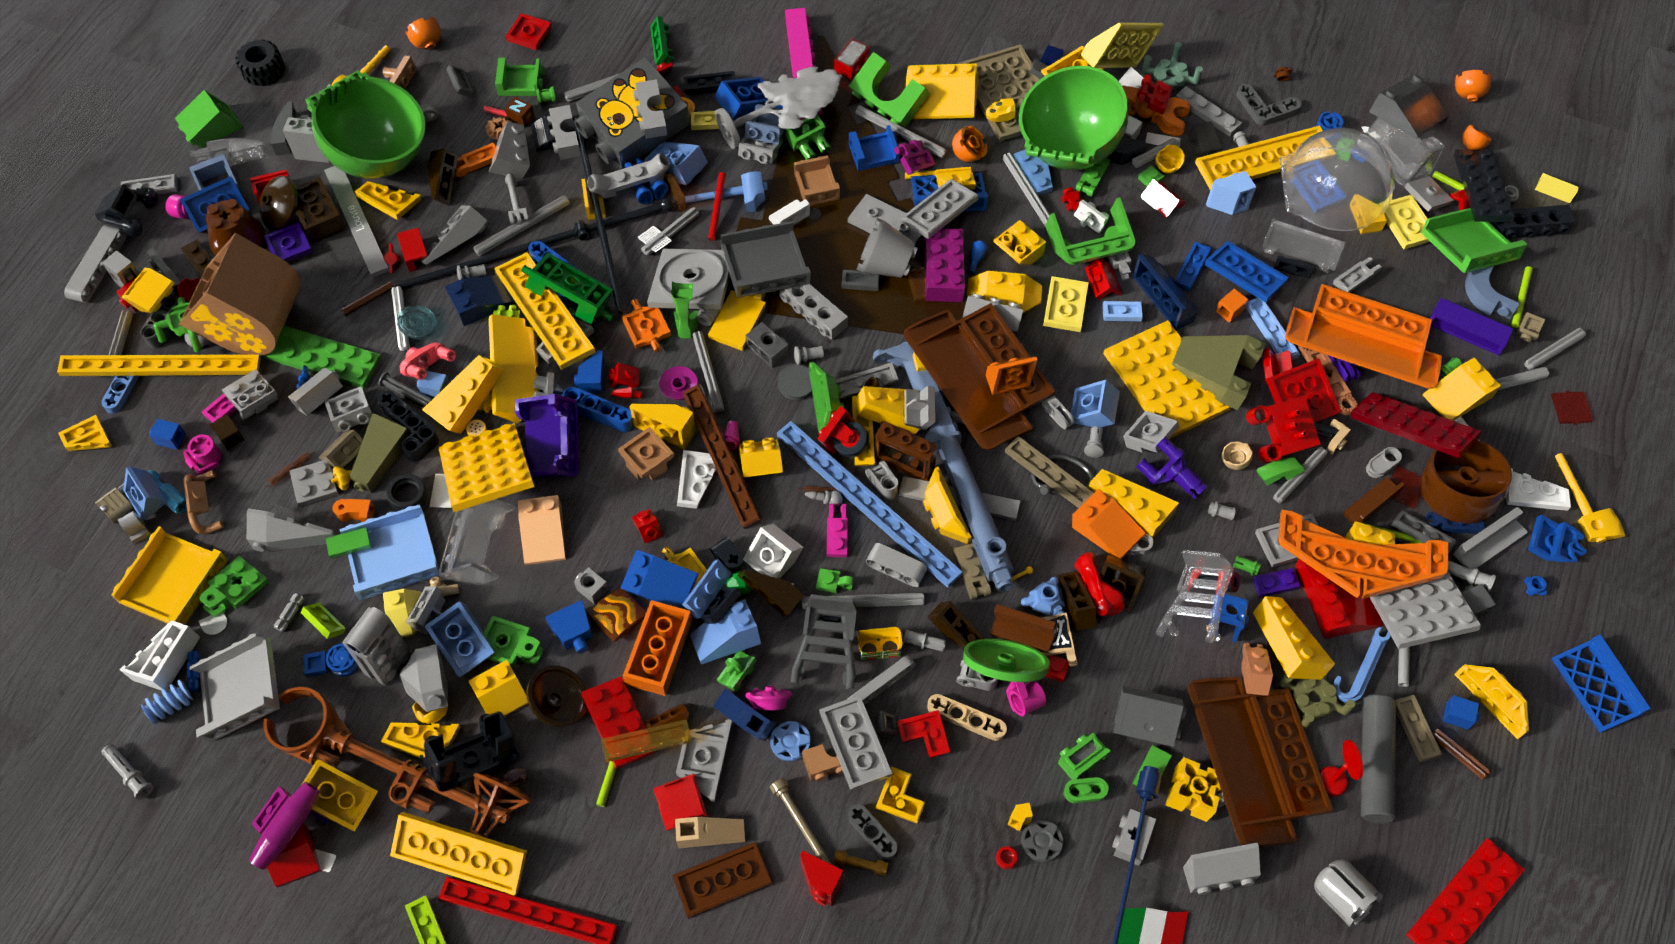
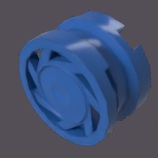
(1330, 120)
(341, 661)

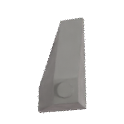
(462, 226)
(275, 534)

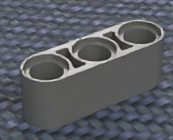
(148, 332)

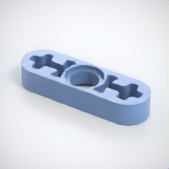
(120, 396)

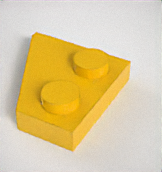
(85, 435)

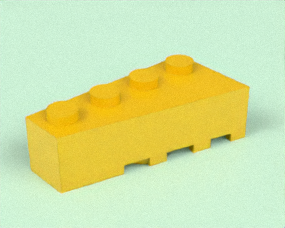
(464, 394)

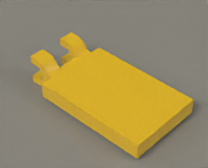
(737, 319)

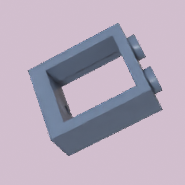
(218, 166)

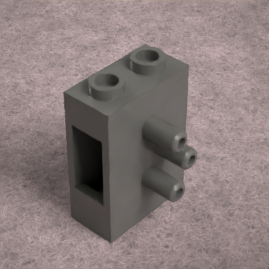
(1149, 716)

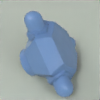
(1046, 598)

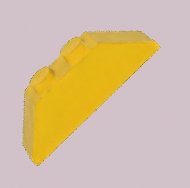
(1006, 287)
(944, 509)
(1497, 696)

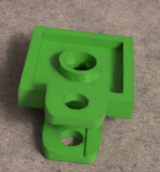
(227, 594)
(519, 642)

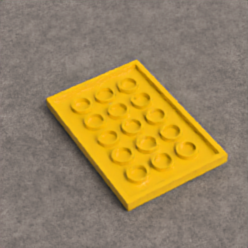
(1157, 385)
(485, 467)

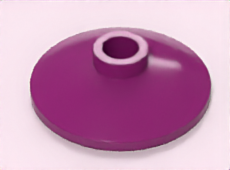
(677, 376)

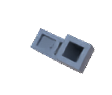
(1485, 297)

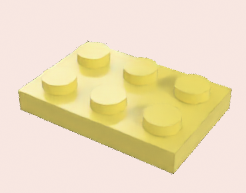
(1406, 221)
(1065, 304)

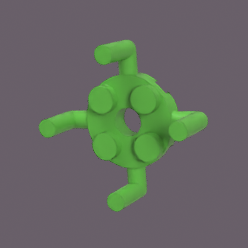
(172, 321)

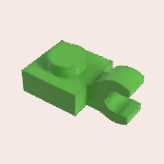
(830, 581)

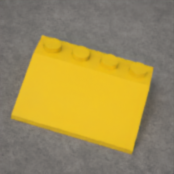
(950, 87)

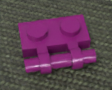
(915, 162)

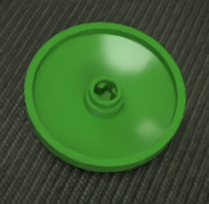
(1006, 660)

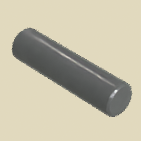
(1378, 759)

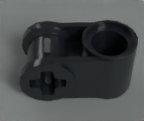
(728, 555)

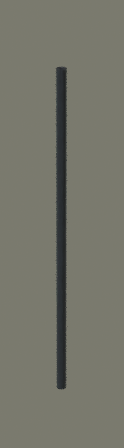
(600, 224)

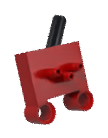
(1289, 428)

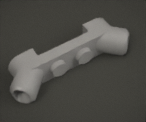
(608, 184)

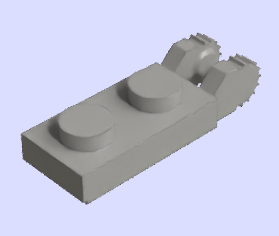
(1356, 275)

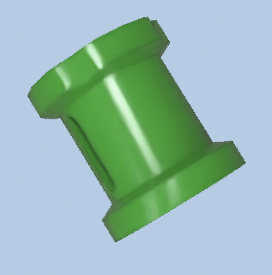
(546, 95)

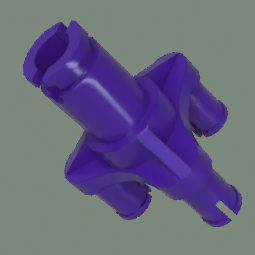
(1174, 469)

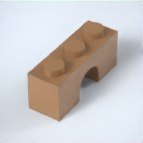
(820, 764)

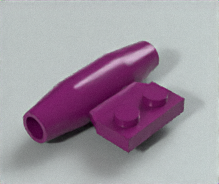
(280, 822)

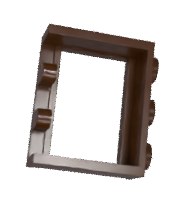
(908, 444)

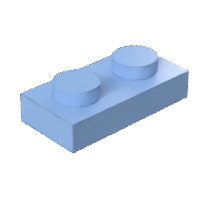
(1122, 311)

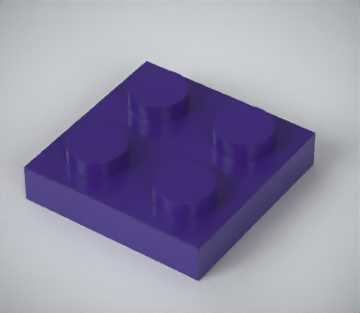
(289, 243)

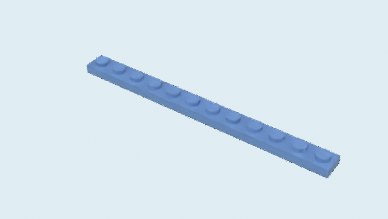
(869, 504)

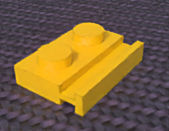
(961, 175)

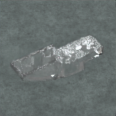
(234, 149)

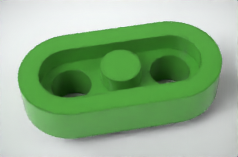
(1085, 790)

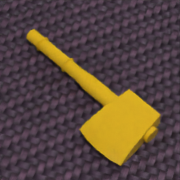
(1597, 525)

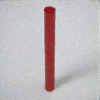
(717, 206)

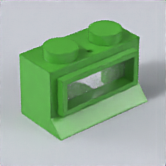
(1083, 756)

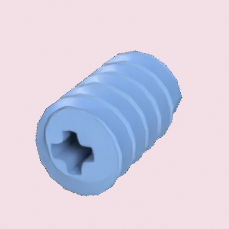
(166, 702)

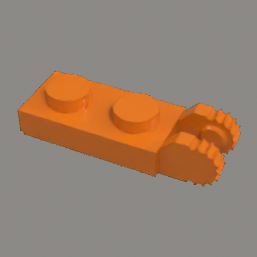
(475, 160)

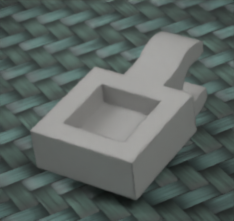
(1122, 262)

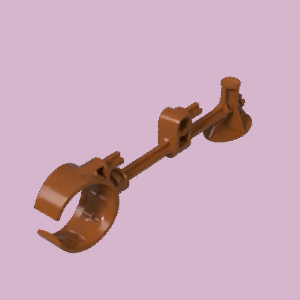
(409, 776)

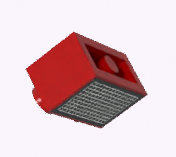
(851, 59)

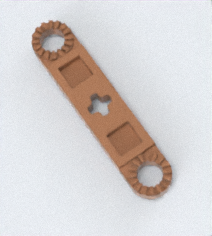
(1338, 385)

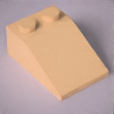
(541, 529)

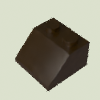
(1123, 577)

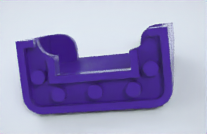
(550, 435)

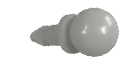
(828, 497)

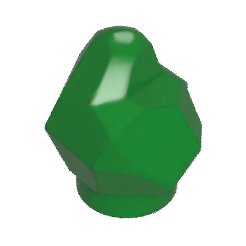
(736, 582)

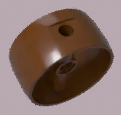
(1449, 490)

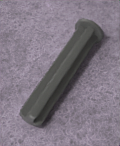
(403, 389)

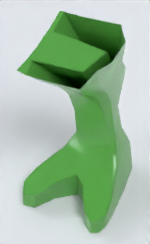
(684, 322)

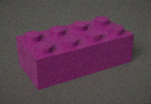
(944, 266)

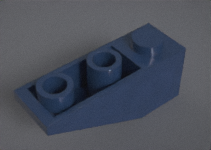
(745, 715)

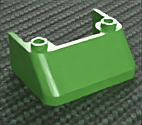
(1117, 239)

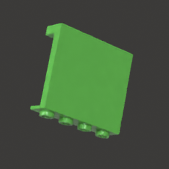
(1470, 243)

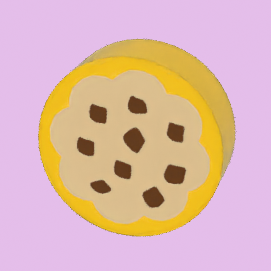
(475, 427)

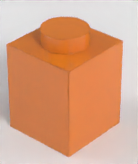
(1232, 305)

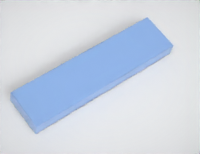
(1270, 327)

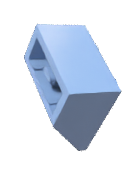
(1231, 193)

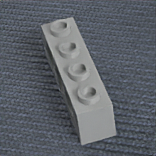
(804, 298)

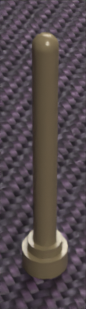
(781, 789)

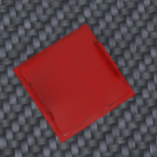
(679, 800)

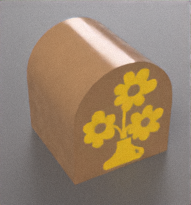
(243, 298)

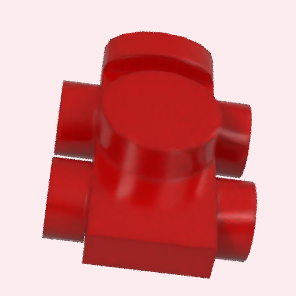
(1072, 197)

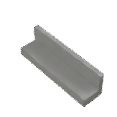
(1491, 540)

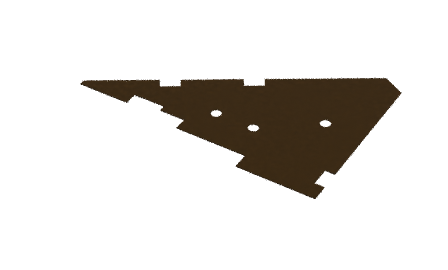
(833, 243)

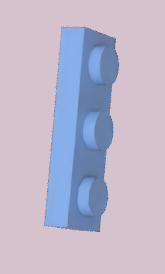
(707, 589)

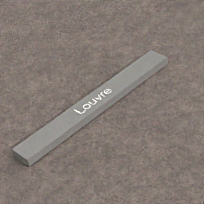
(357, 221)

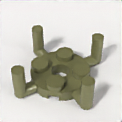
(1315, 710)

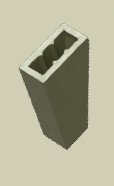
(377, 452)

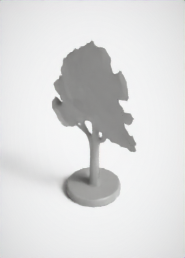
(798, 96)

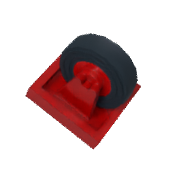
(844, 434)

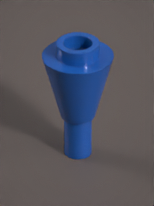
(978, 251)

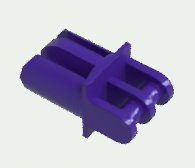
(1346, 369)

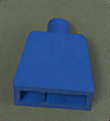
(571, 626)

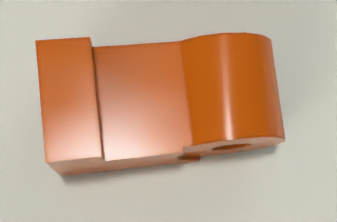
(353, 509)

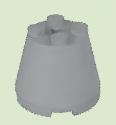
(887, 251)

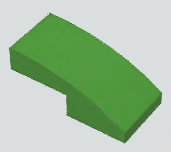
(1275, 470)

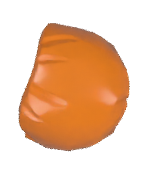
(1475, 139)

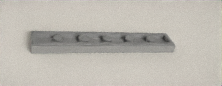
(997, 505)

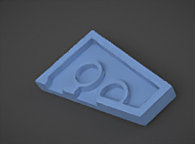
(1035, 171)

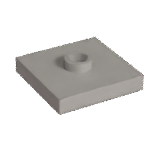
(1428, 193)

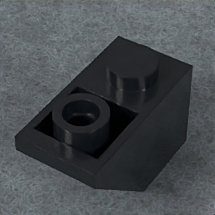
(1127, 150)

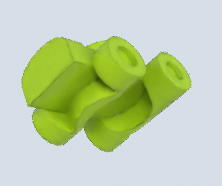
(512, 312)

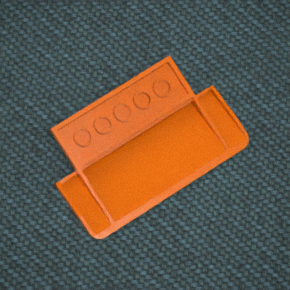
(1367, 335)

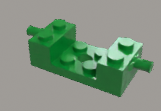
(585, 291)

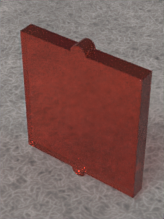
(1571, 407)
(1411, 490)

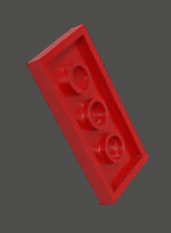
(614, 713)

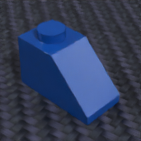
(591, 374)

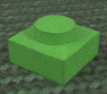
(1150, 174)

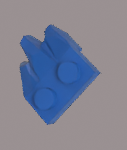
(1555, 541)

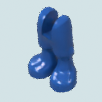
(644, 194)

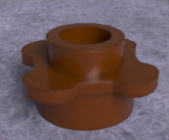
(1283, 74)

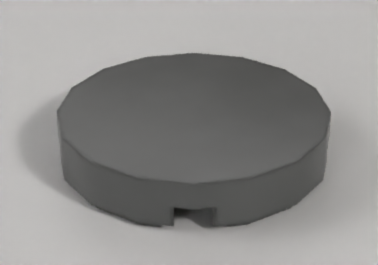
(795, 382)

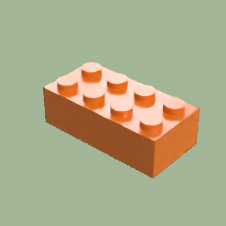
(657, 648)

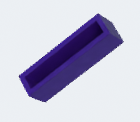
(1470, 326)

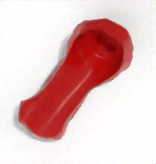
(1105, 597)

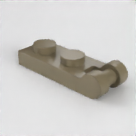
(972, 571)

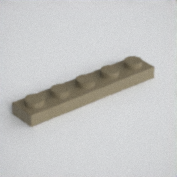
(1048, 472)

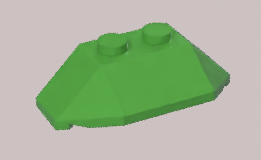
(825, 394)

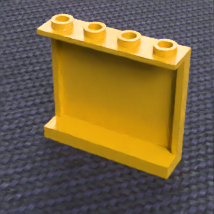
(168, 578)

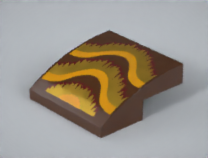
(617, 614)

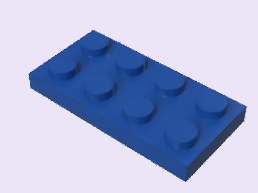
(1246, 271)

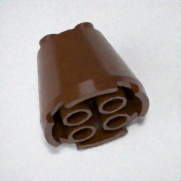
(229, 218)

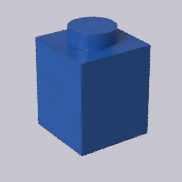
(167, 434)
(1461, 712)

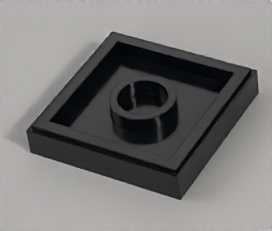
(719, 605)

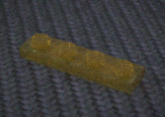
(646, 740)

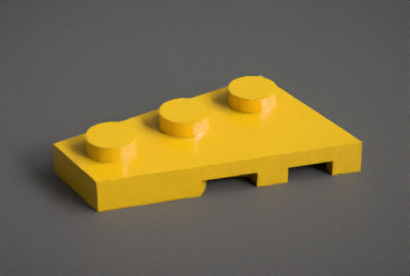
(388, 201)
(411, 736)

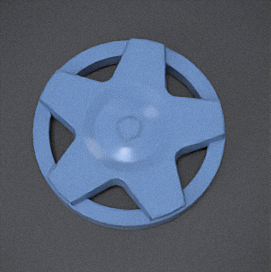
(790, 740)

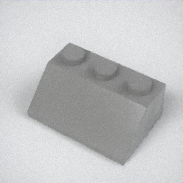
(1223, 868)

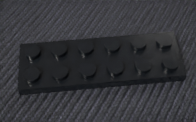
(1483, 186)

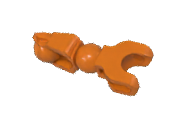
(1166, 121)

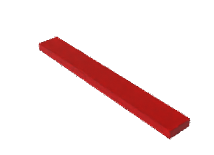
(527, 912)

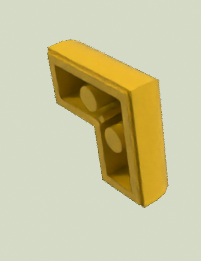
(895, 801)

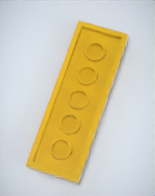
(458, 853)

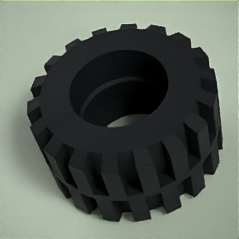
(260, 62)

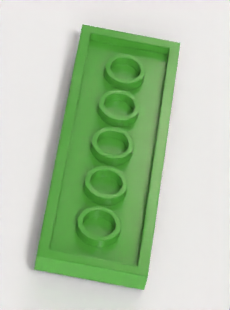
(302, 348)

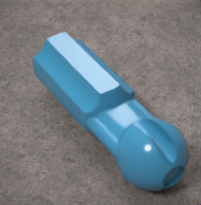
(175, 500)

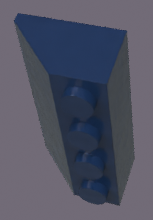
(1164, 292)

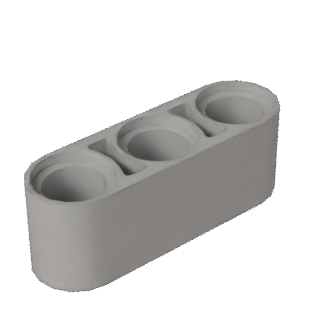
(896, 565)

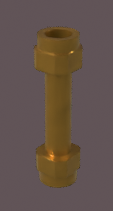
(841, 858)

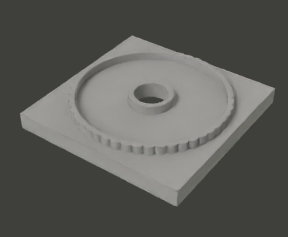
(708, 284)

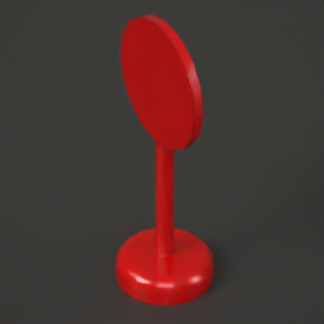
(1335, 778)

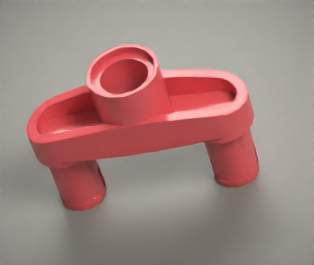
(421, 358)

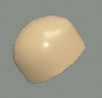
(1237, 455)

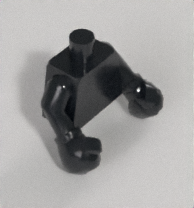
(118, 204)

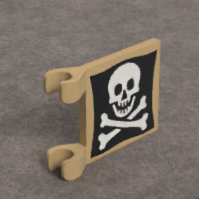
(1063, 641)

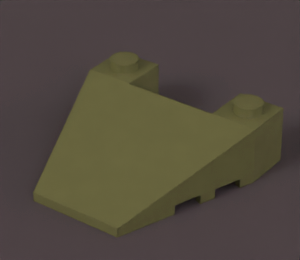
(1213, 363)

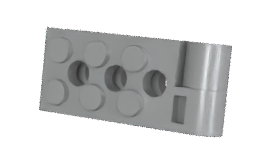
(377, 646)

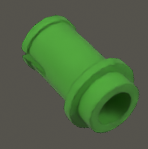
(1449, 367)
(1248, 565)

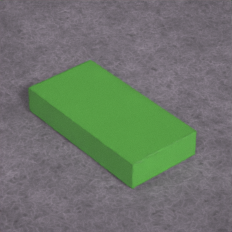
(348, 543)
(1155, 758)

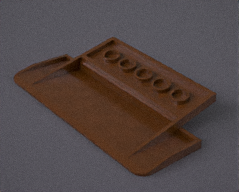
(958, 360)
(1259, 759)

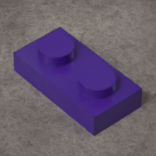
(1276, 582)

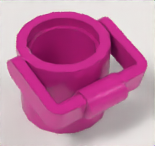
(204, 454)
(1025, 697)

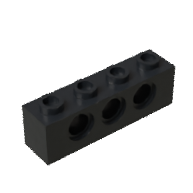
(1538, 221)

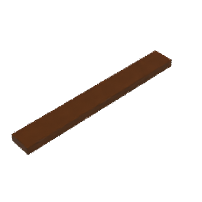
(722, 456)

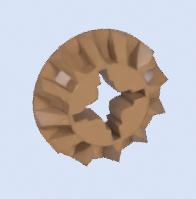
(491, 129)

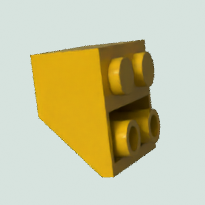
(1021, 243)
(148, 290)
(760, 457)

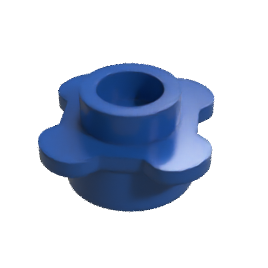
(1539, 582)

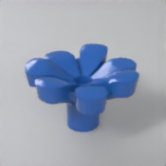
(304, 377)

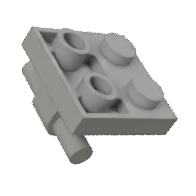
(250, 394)

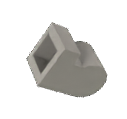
(134, 527)

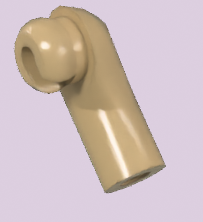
(447, 590)

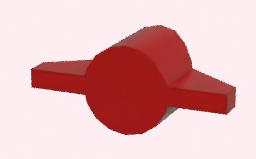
(391, 258)

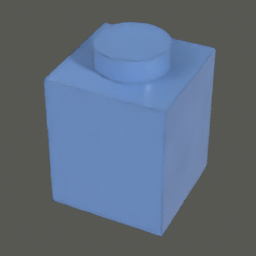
(432, 384)

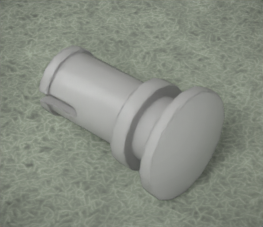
(471, 272)
(807, 353)
(1094, 445)

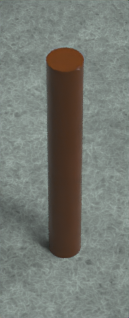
(367, 298)

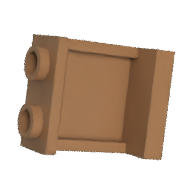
(816, 180)

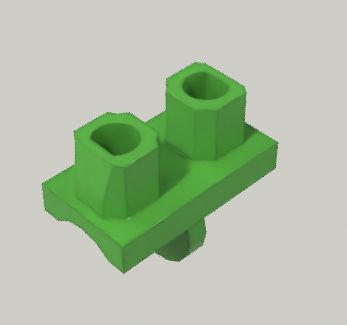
(736, 670)

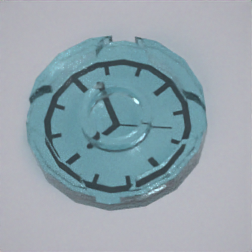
(416, 322)

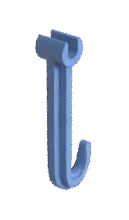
(1365, 671)

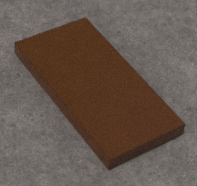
(722, 880)

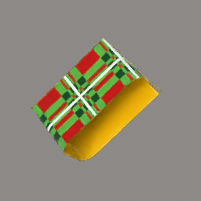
(872, 635)

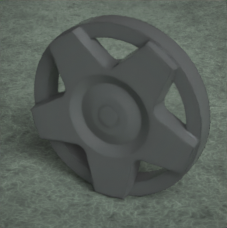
(1042, 840)

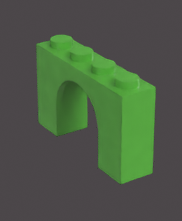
(900, 109)

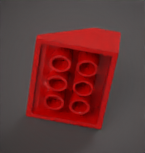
(1334, 607)

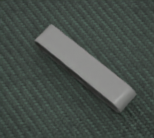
(91, 270)

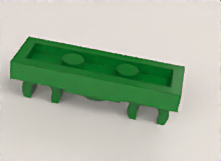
(659, 40)

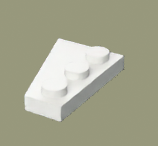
(695, 477)
(1533, 493)

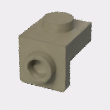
(1530, 327)

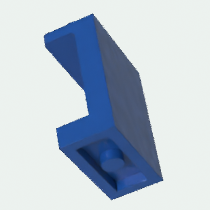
(874, 149)

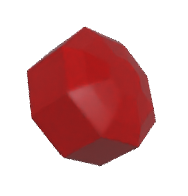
(1006, 857)

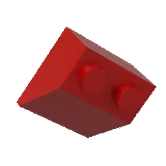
(296, 860)
(821, 878)

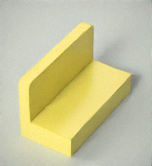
(1556, 188)

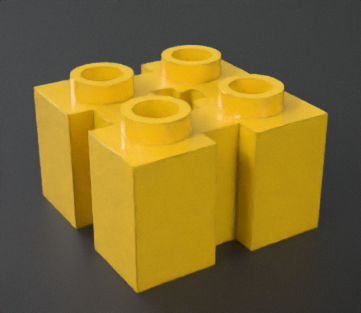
(1194, 790)

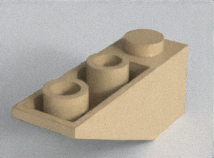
(708, 831)

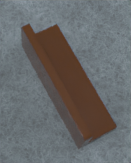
(1373, 501)
(1023, 628)

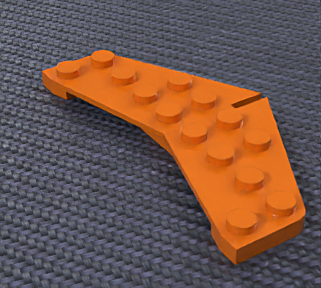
(1351, 562)

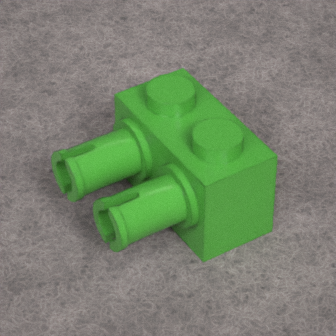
(810, 131)

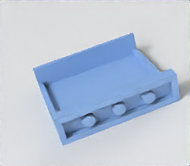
(398, 553)

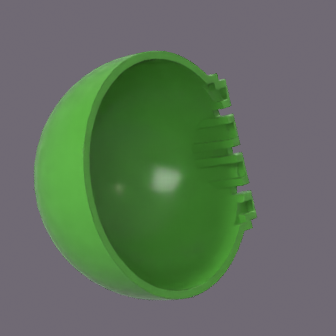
(1074, 117)
(367, 125)

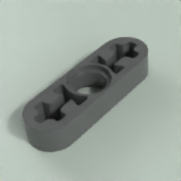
(857, 823)

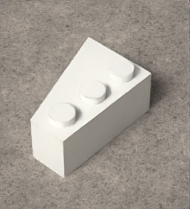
(163, 657)

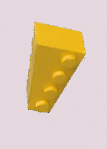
(1144, 506)
(1291, 641)

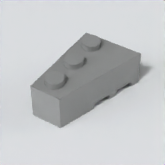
(511, 152)

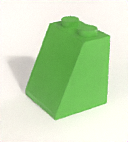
(207, 120)

